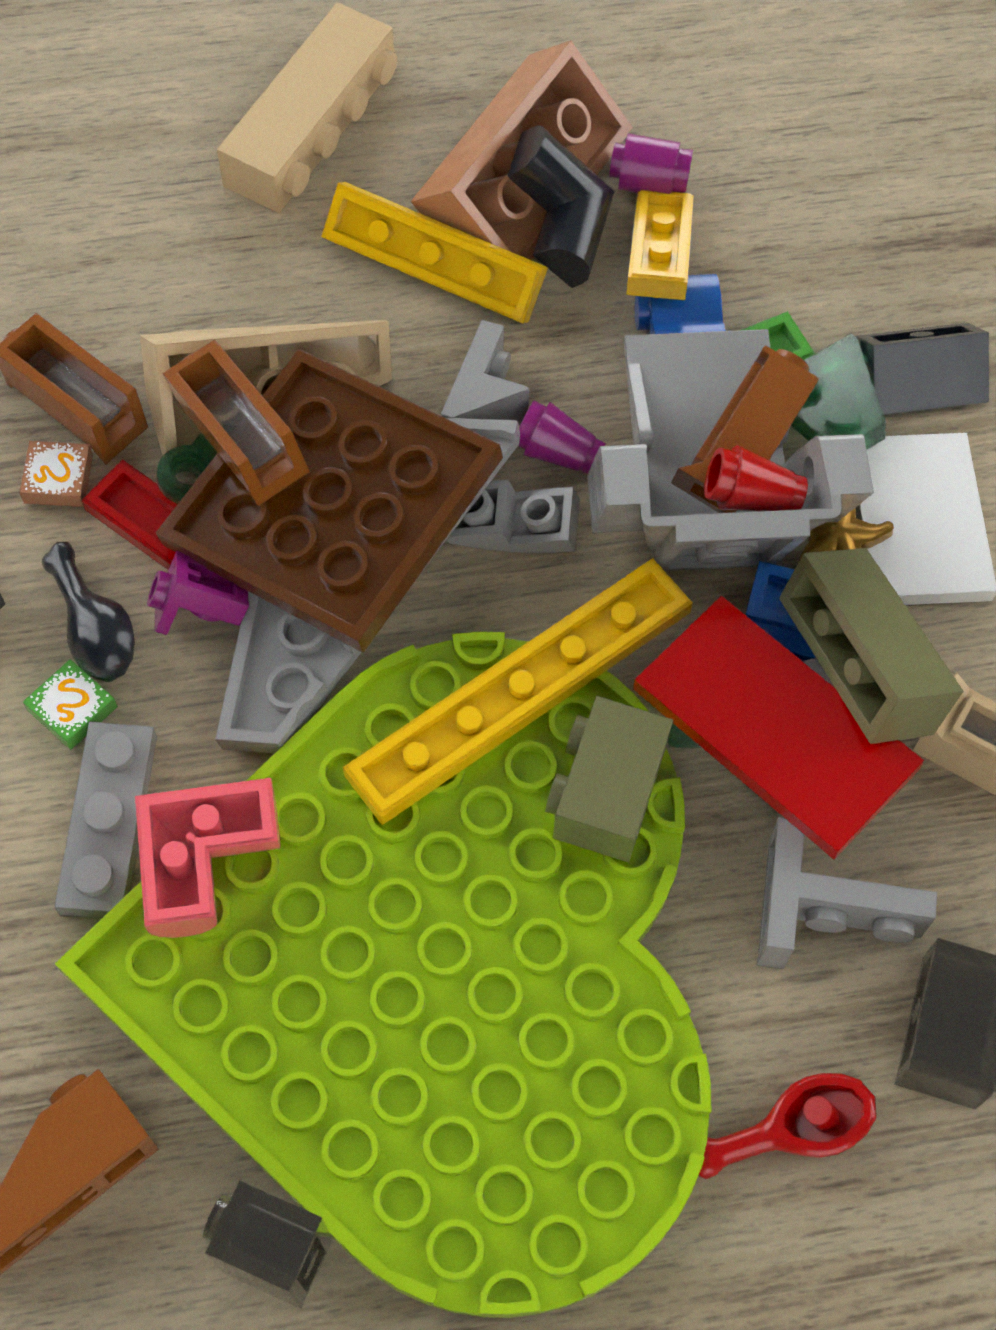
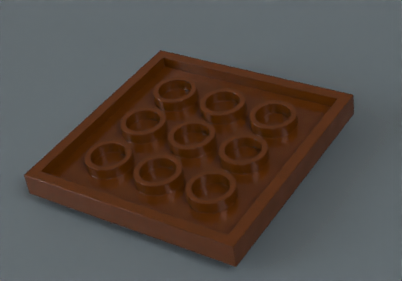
(356, 526)

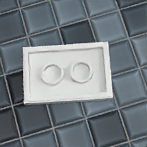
(937, 516)

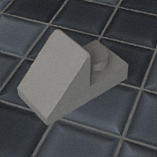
(481, 383)

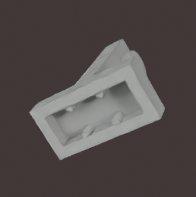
(830, 902)

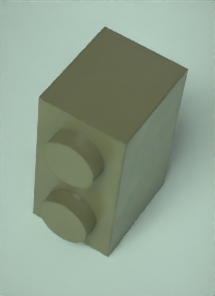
(610, 778)

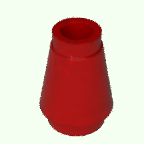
(752, 483)

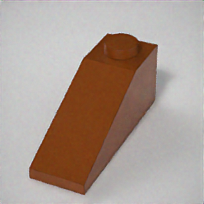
(68, 1162)

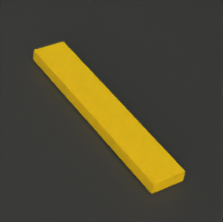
(516, 691)

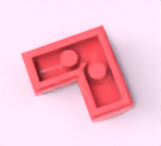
(181, 835)

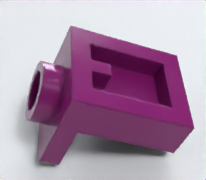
(197, 590)

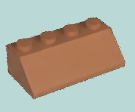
(472, 184)

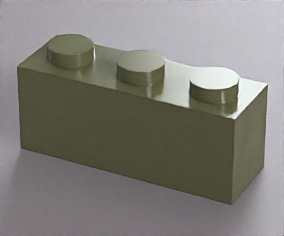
(870, 645)

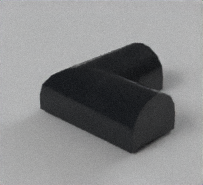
(573, 199)

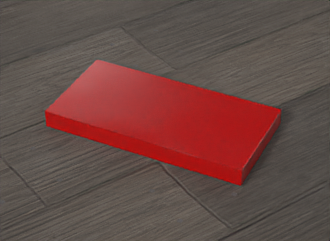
(775, 726)

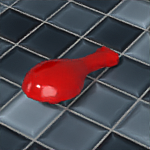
(810, 1119)

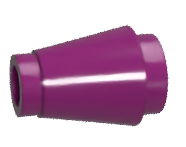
(557, 438)

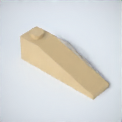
(261, 356)

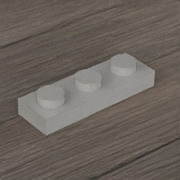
(103, 821)

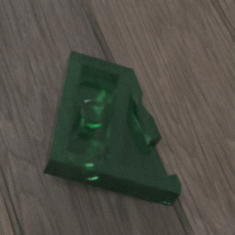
(843, 397)

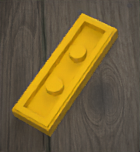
(661, 245)

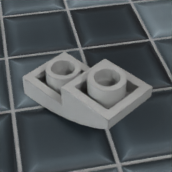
(520, 520)

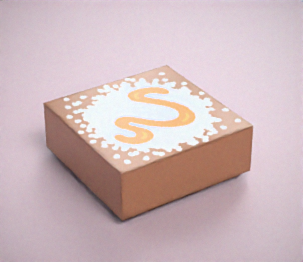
(56, 473)

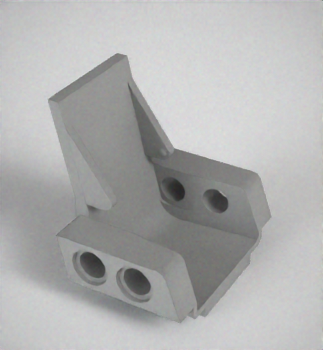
(675, 399)

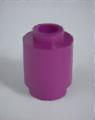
(651, 165)

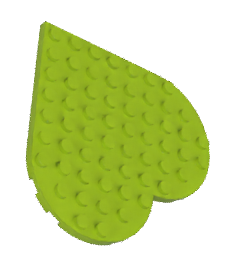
(438, 1010)

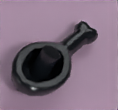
(97, 626)

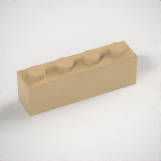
(307, 108)

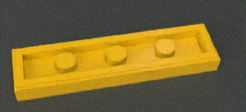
(434, 252)

